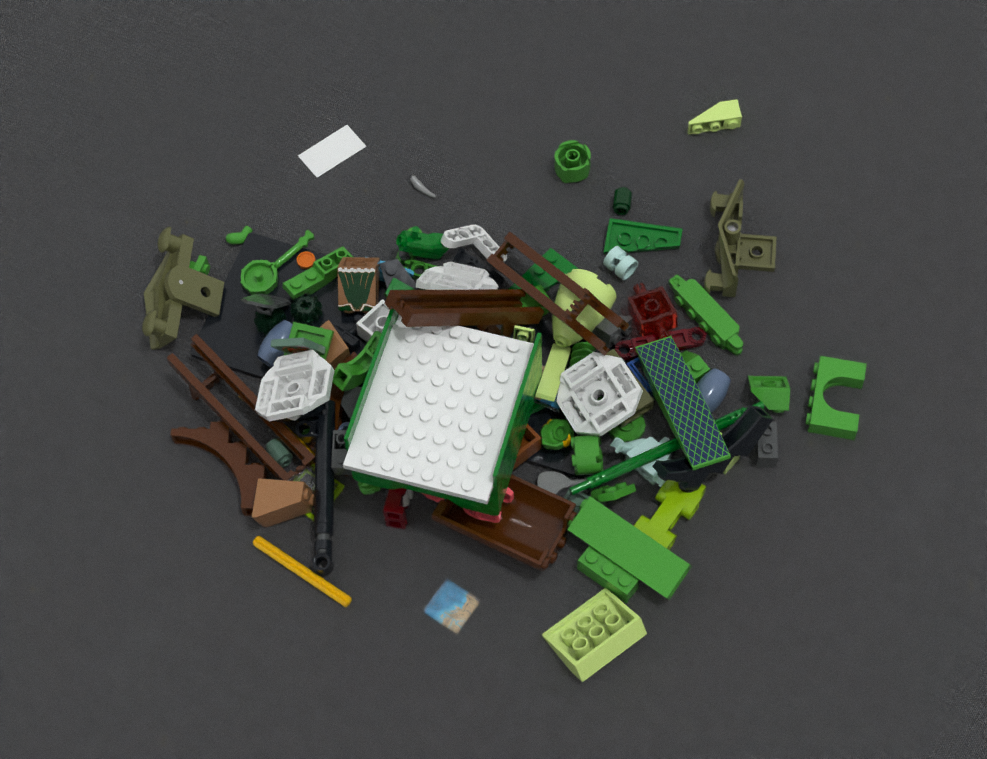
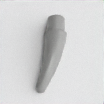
(420, 187)

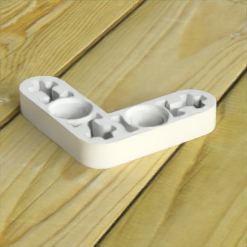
(472, 235)

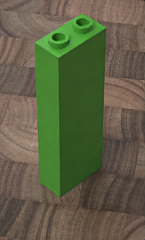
(629, 547)

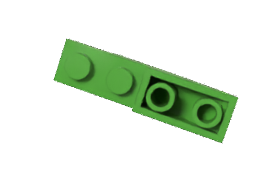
(316, 277)

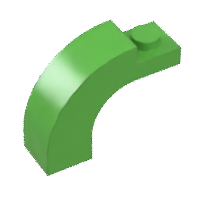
(354, 372)

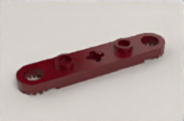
(682, 339)

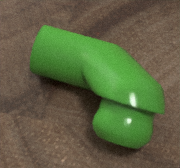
(238, 238)

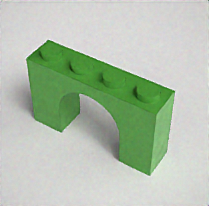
(823, 418)

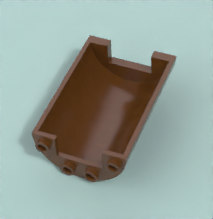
(529, 526)

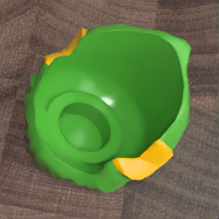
(556, 434)

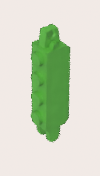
(707, 313)

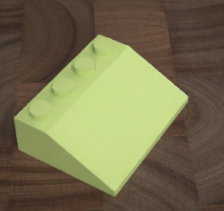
(595, 634)

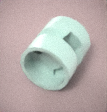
(620, 263)

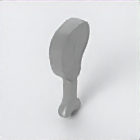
(557, 482)

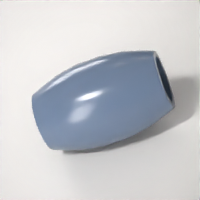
(268, 354)
(714, 388)

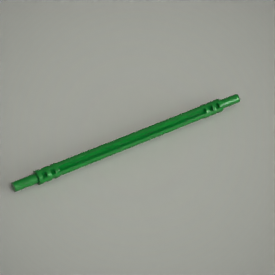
(649, 456)

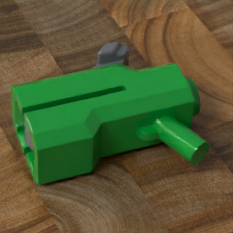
(420, 244)

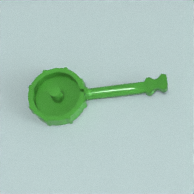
(262, 276)

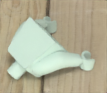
(637, 447)

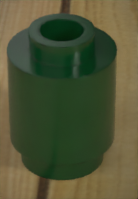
(622, 201)

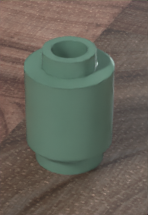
(279, 452)

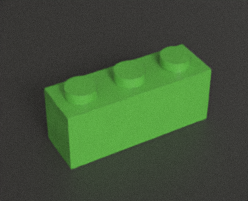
(608, 574)

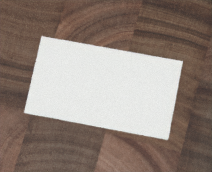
(332, 151)

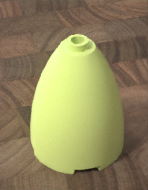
(588, 317)

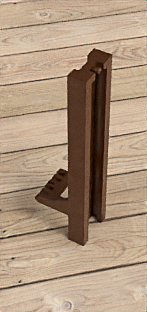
(583, 294)
(464, 309)
(222, 371)

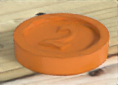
(305, 260)

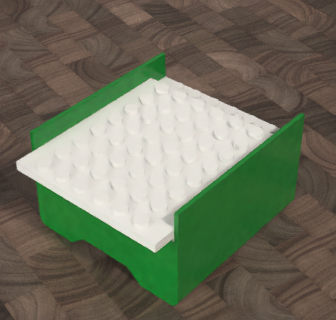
(444, 412)

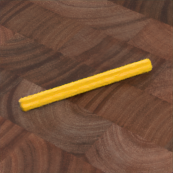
(302, 571)

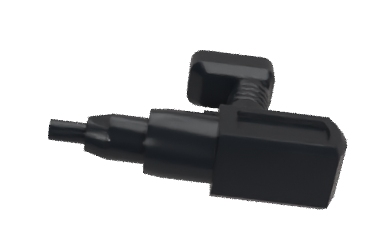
(347, 335)

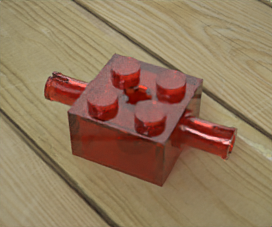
(652, 311)

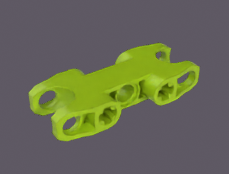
(673, 506)

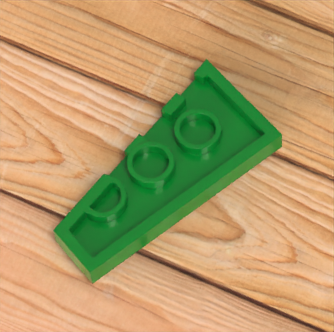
(641, 236)
(537, 276)

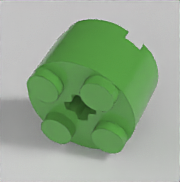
(572, 161)
(587, 454)

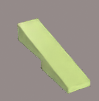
(552, 372)

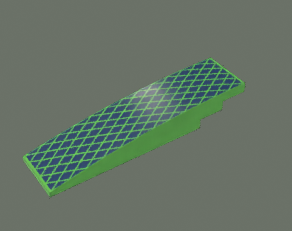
(682, 403)

